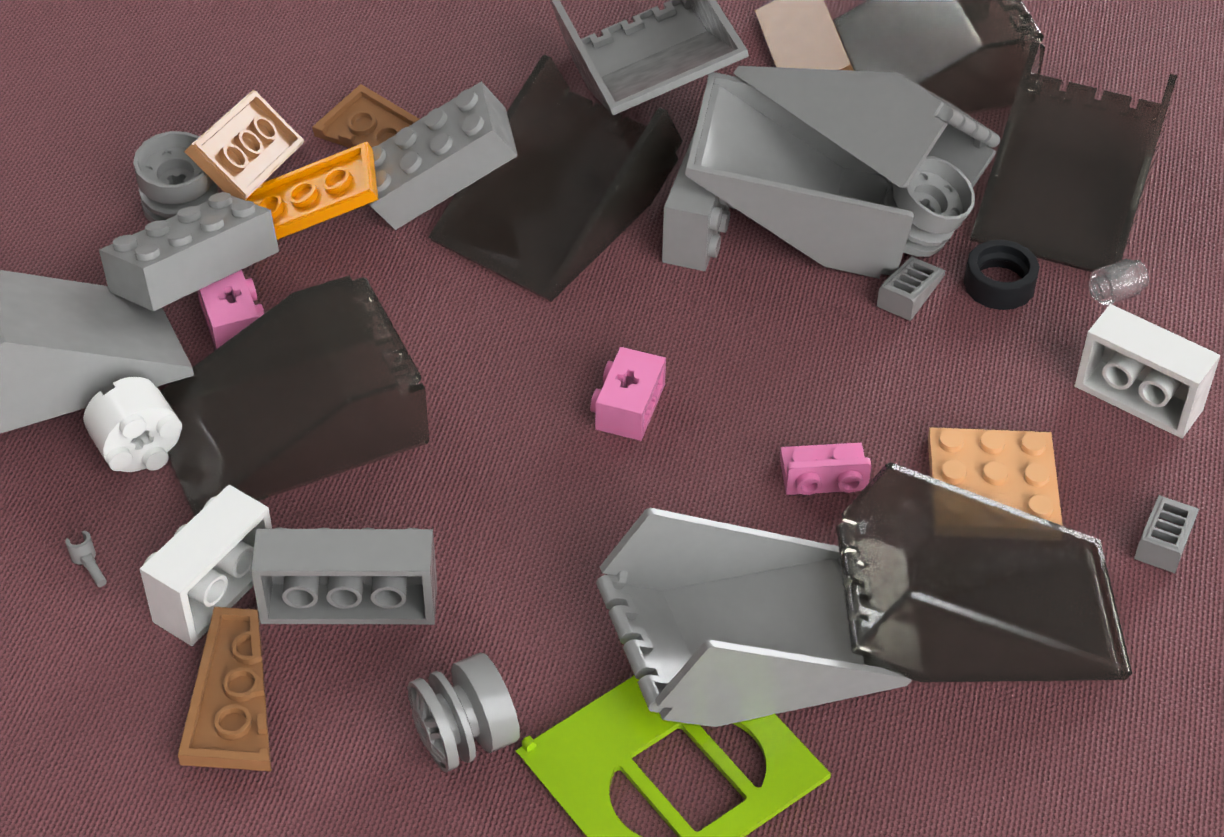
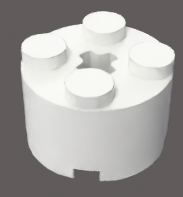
(132, 425)

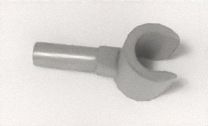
(85, 554)

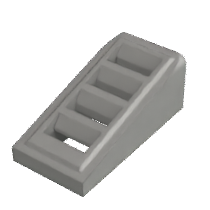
(904, 293)
(1159, 552)

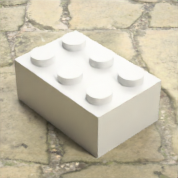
(1146, 370)
(204, 564)

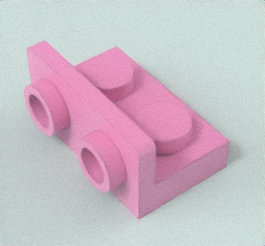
(824, 468)

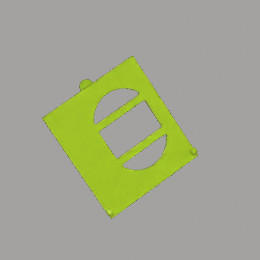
(589, 746)

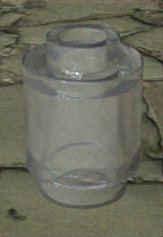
(1118, 281)

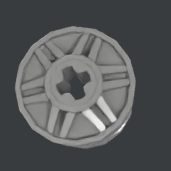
(169, 176)
(940, 203)
(470, 709)

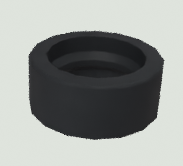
(996, 293)

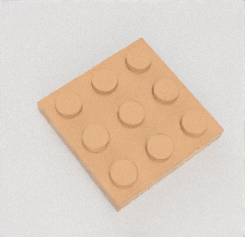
(999, 465)

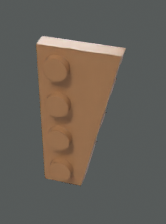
(361, 119)
(228, 702)

